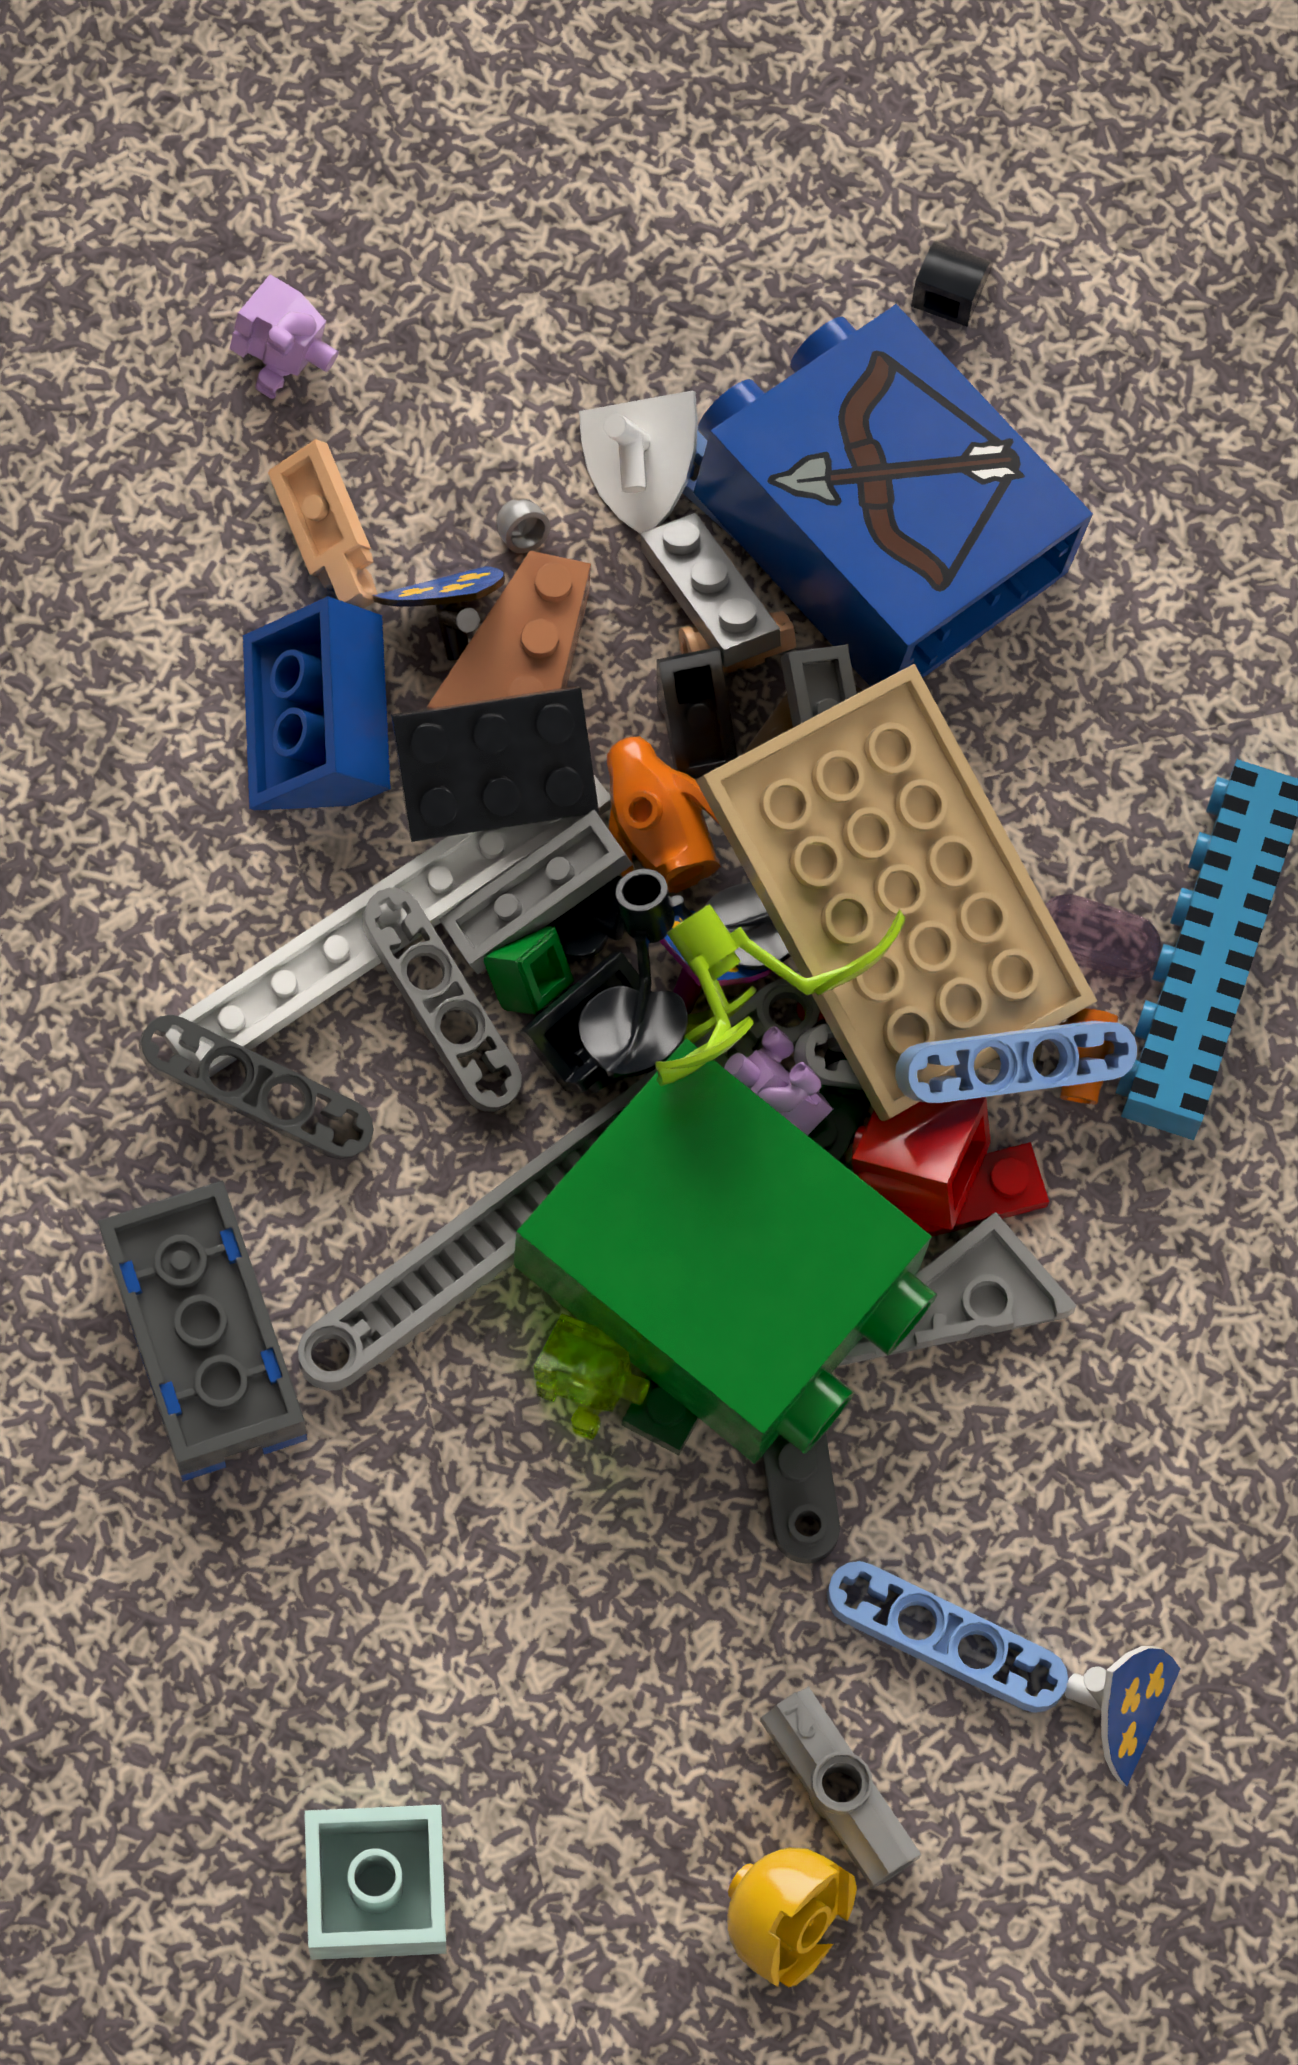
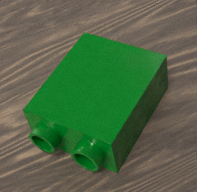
(728, 1257)

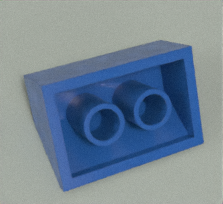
(316, 708)

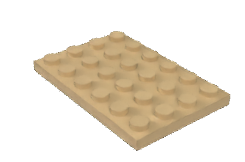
(881, 817)

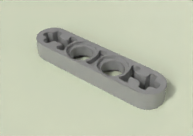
(449, 995)

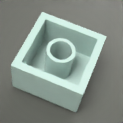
(375, 1882)

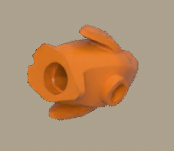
(659, 815)

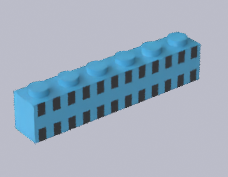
(1213, 951)

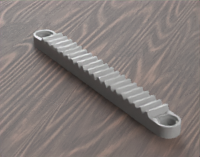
(483, 1237)

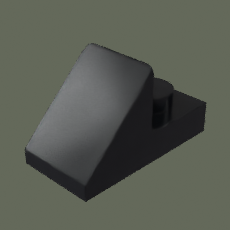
(696, 711)

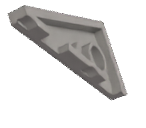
(982, 1289)

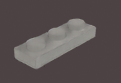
(710, 589)
(536, 890)

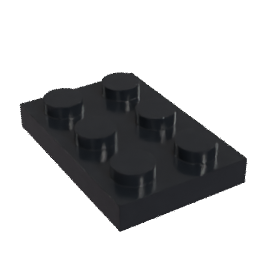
(495, 763)

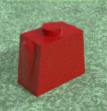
(925, 1157)

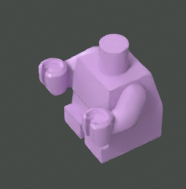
(282, 332)
(790, 1093)

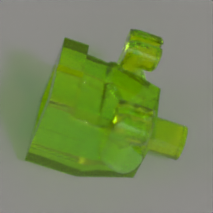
(588, 1370)

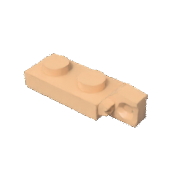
(325, 523)

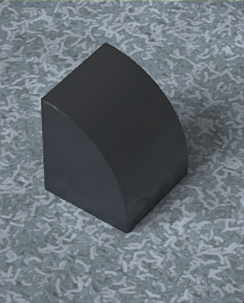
(950, 283)

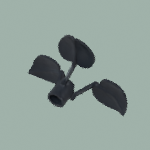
(634, 1028)

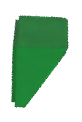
(529, 971)

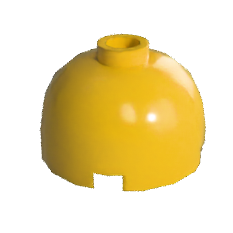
(783, 1911)

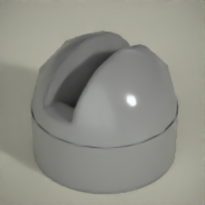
(531, 521)

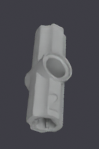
(863, 1824)

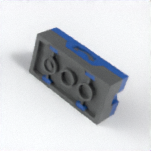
(202, 1329)

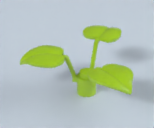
(711, 953)

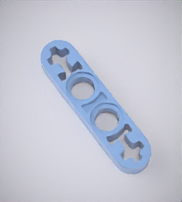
(1016, 1059)
(951, 1627)

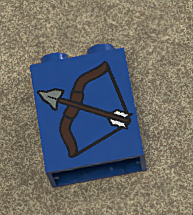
(887, 496)

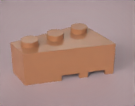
(526, 636)

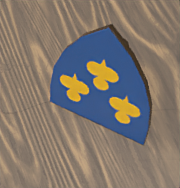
(447, 594)

